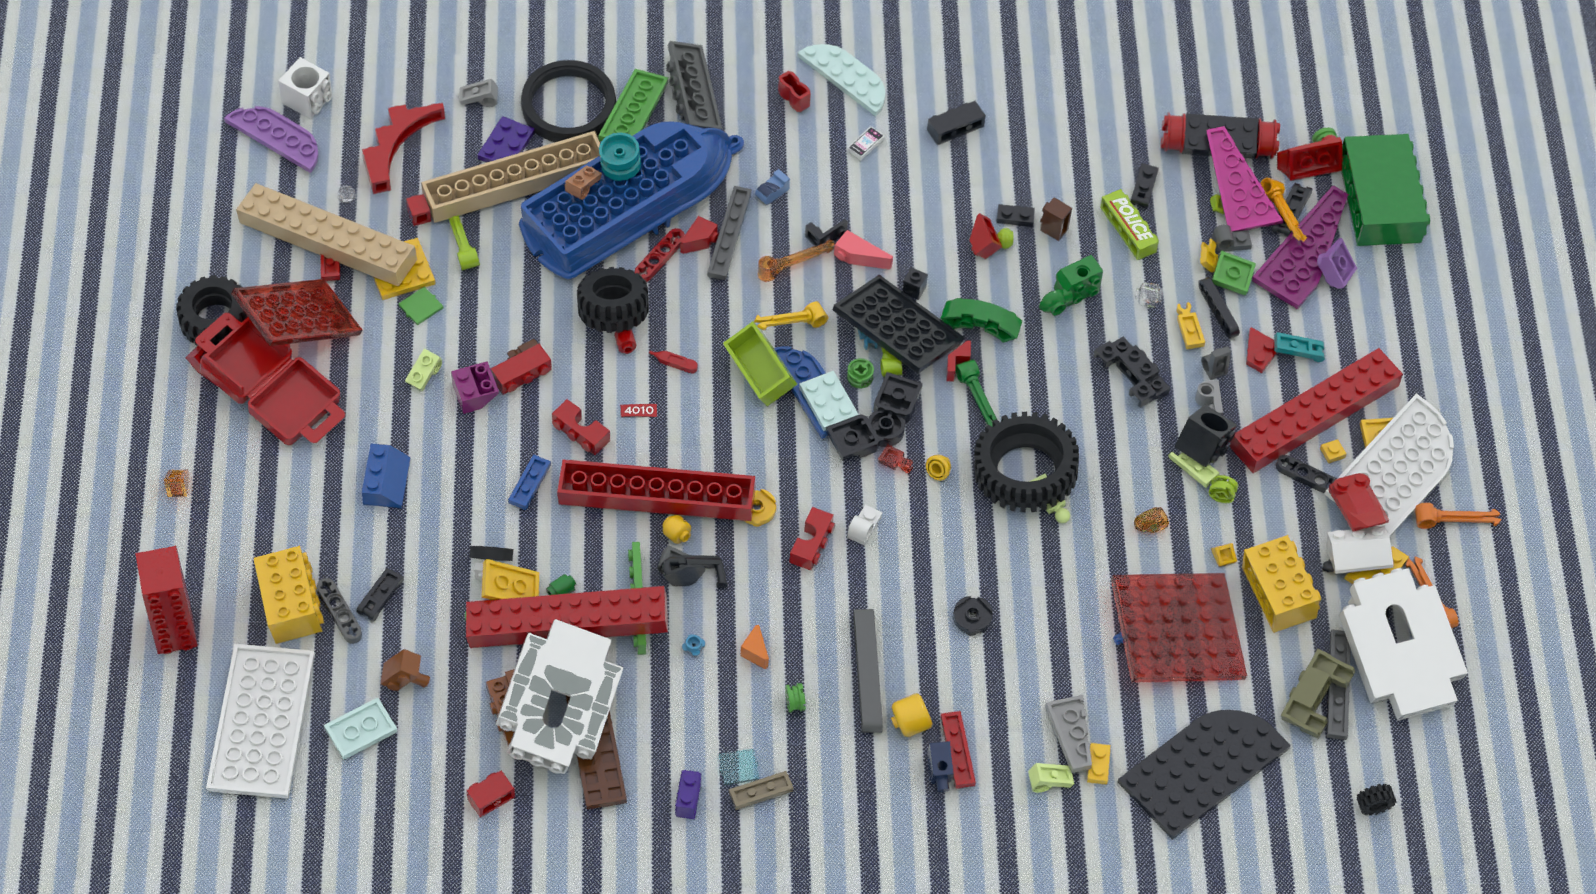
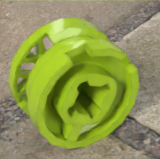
(1223, 490)

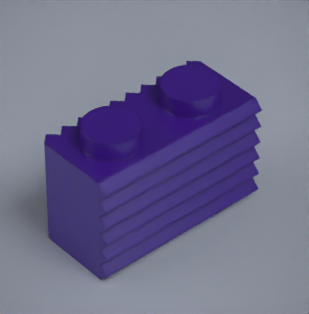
(688, 794)

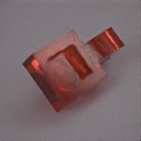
(894, 457)

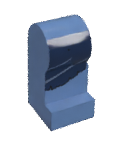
(773, 188)

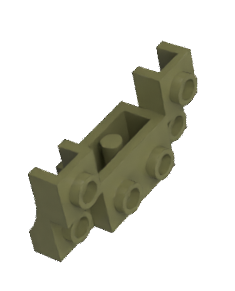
(1311, 690)

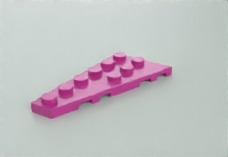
(1240, 191)

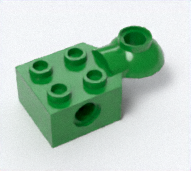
(1073, 285)

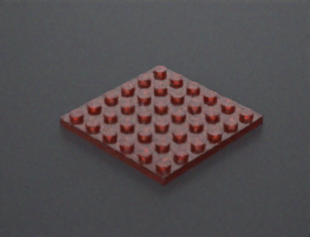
(1178, 627)

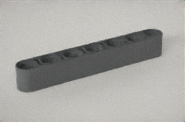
(867, 671)

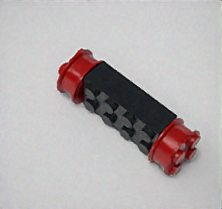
(1190, 137)

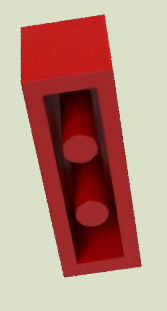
(521, 369)

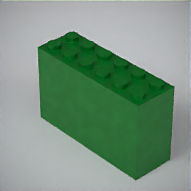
(1384, 190)

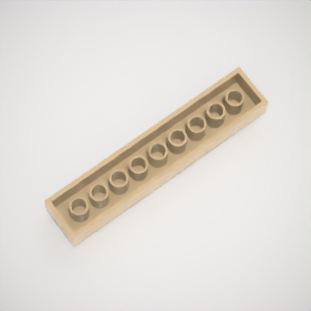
(507, 177)
(327, 234)

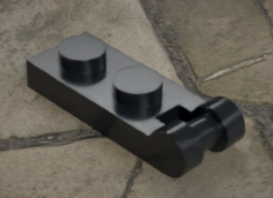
(1144, 185)
(380, 594)

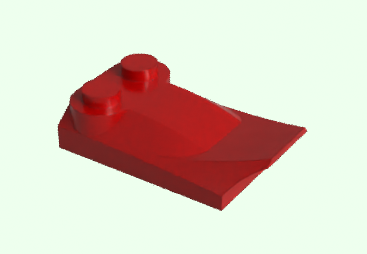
(1311, 158)
(1357, 502)

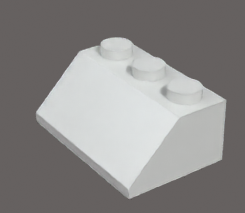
(1359, 549)

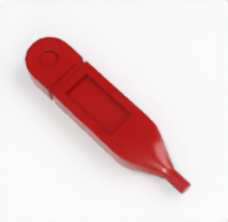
(676, 361)

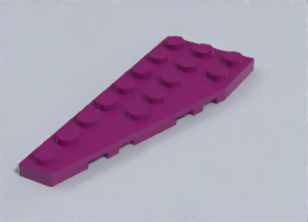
(1293, 268)

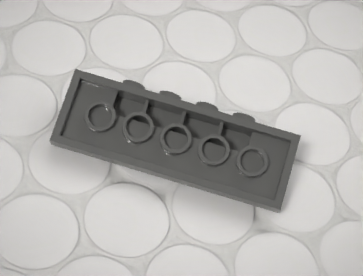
(692, 85)

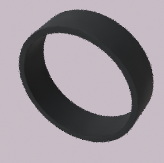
(491, 553)

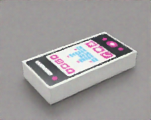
(865, 143)

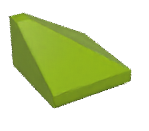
(1216, 204)

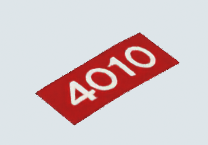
(644, 410)

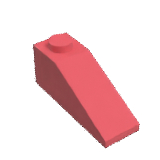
(860, 252)

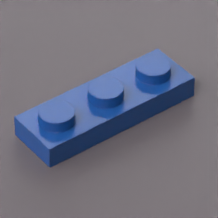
(529, 482)

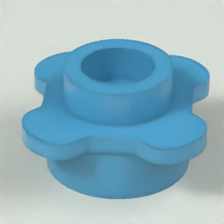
(693, 639)

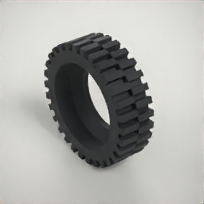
(1032, 433)

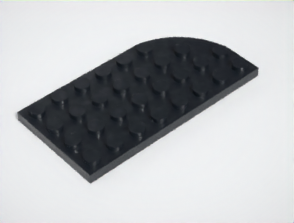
(1202, 767)

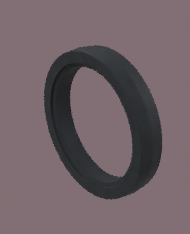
(560, 69)

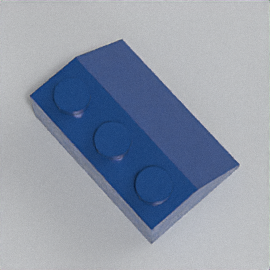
(385, 476)

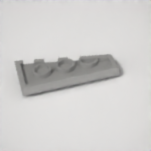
(1071, 730)

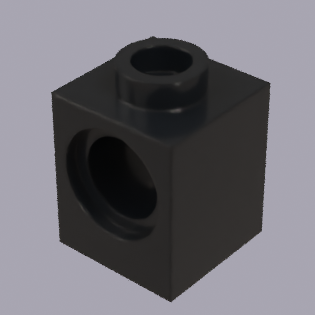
(915, 283)

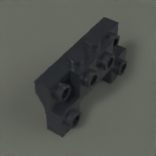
(1136, 367)

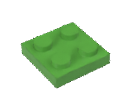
(1233, 273)

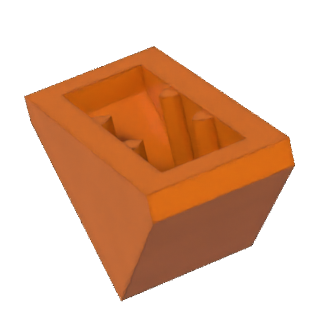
(754, 648)

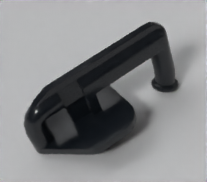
(692, 568)

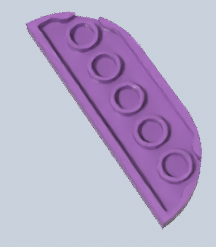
(277, 134)

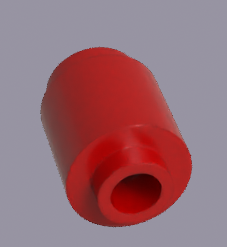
(625, 341)

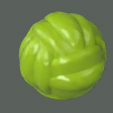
(1006, 237)

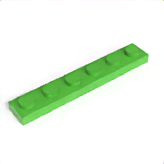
(635, 572)

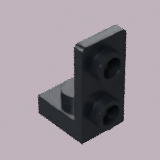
(817, 237)

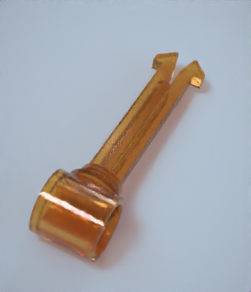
(769, 267)

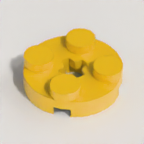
(767, 509)

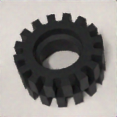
(1376, 799)

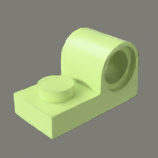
(1047, 775)

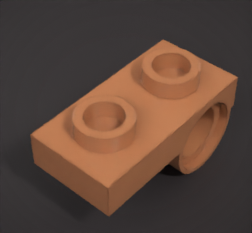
(580, 182)

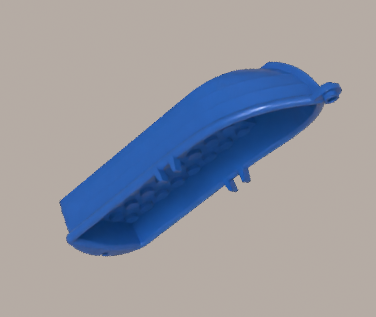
(676, 172)

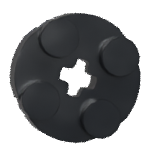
(972, 625)

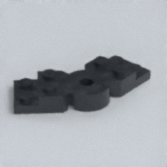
(891, 408)

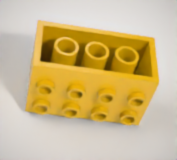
(1281, 583)
(289, 594)

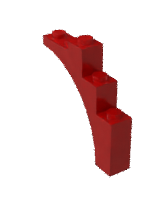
(390, 138)

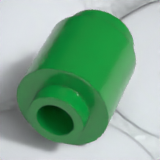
(562, 585)

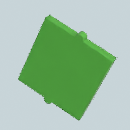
(420, 305)

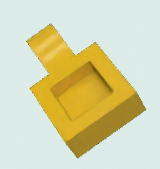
(1208, 255)

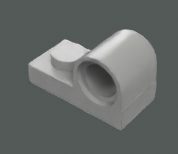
(485, 92)
(1213, 396)

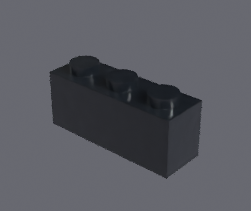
(956, 122)

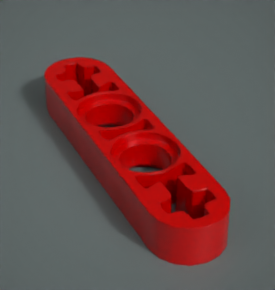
(661, 256)

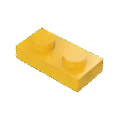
(1100, 763)

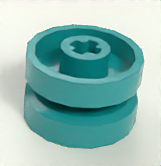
(620, 156)

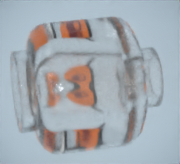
(1149, 294)

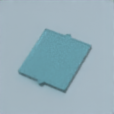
(738, 767)

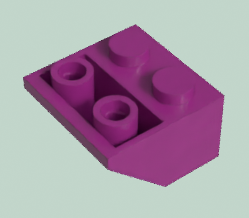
(474, 386)

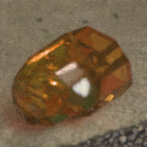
(1152, 520)

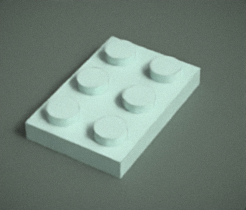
(828, 399)
(360, 728)

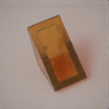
(176, 483)

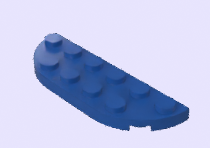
(802, 368)

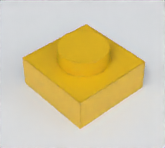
(1333, 451)

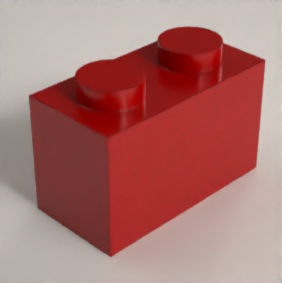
(490, 793)

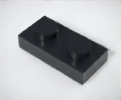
(1015, 215)

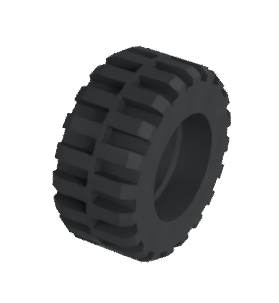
(204, 294)
(612, 300)

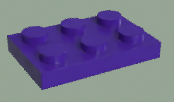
(505, 140)

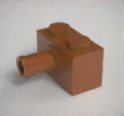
(402, 670)

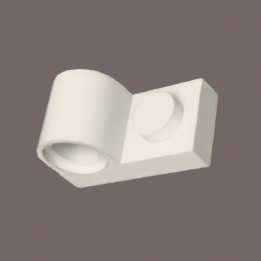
(864, 524)

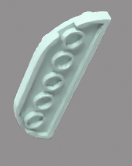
(846, 74)

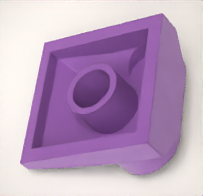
(1337, 265)

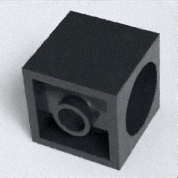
(1206, 436)

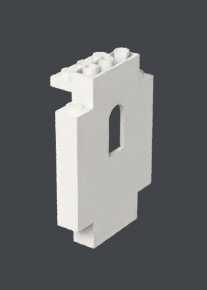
(1409, 673)

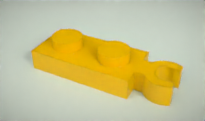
(1190, 327)

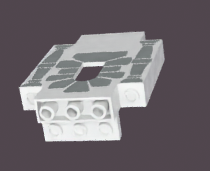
(570, 664)

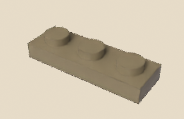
(761, 790)

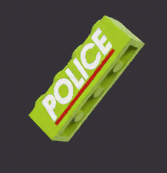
(1129, 224)

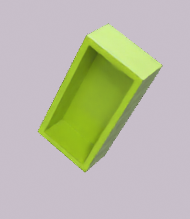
(760, 363)

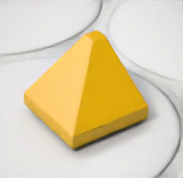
(1224, 554)

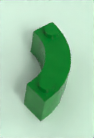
(971, 312)

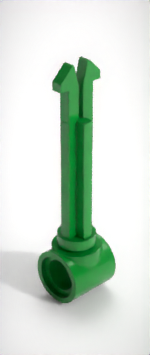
(968, 374)

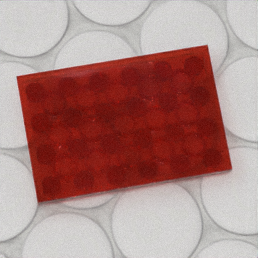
(296, 312)

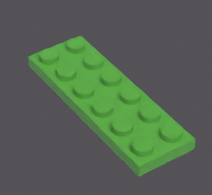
(635, 104)

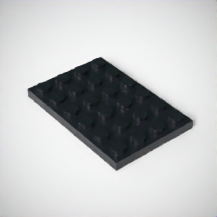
(898, 323)

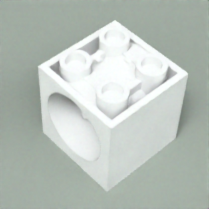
(305, 88)

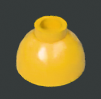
(938, 467)

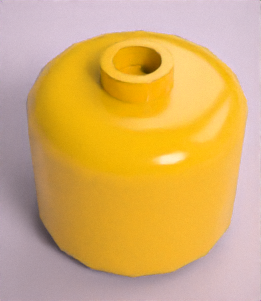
(911, 715)

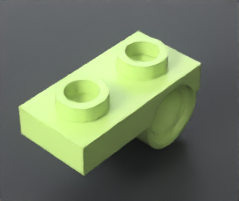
(425, 366)

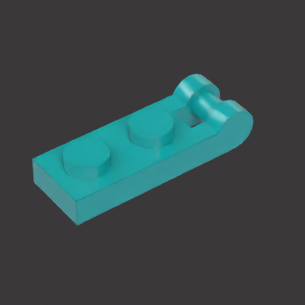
(1299, 346)

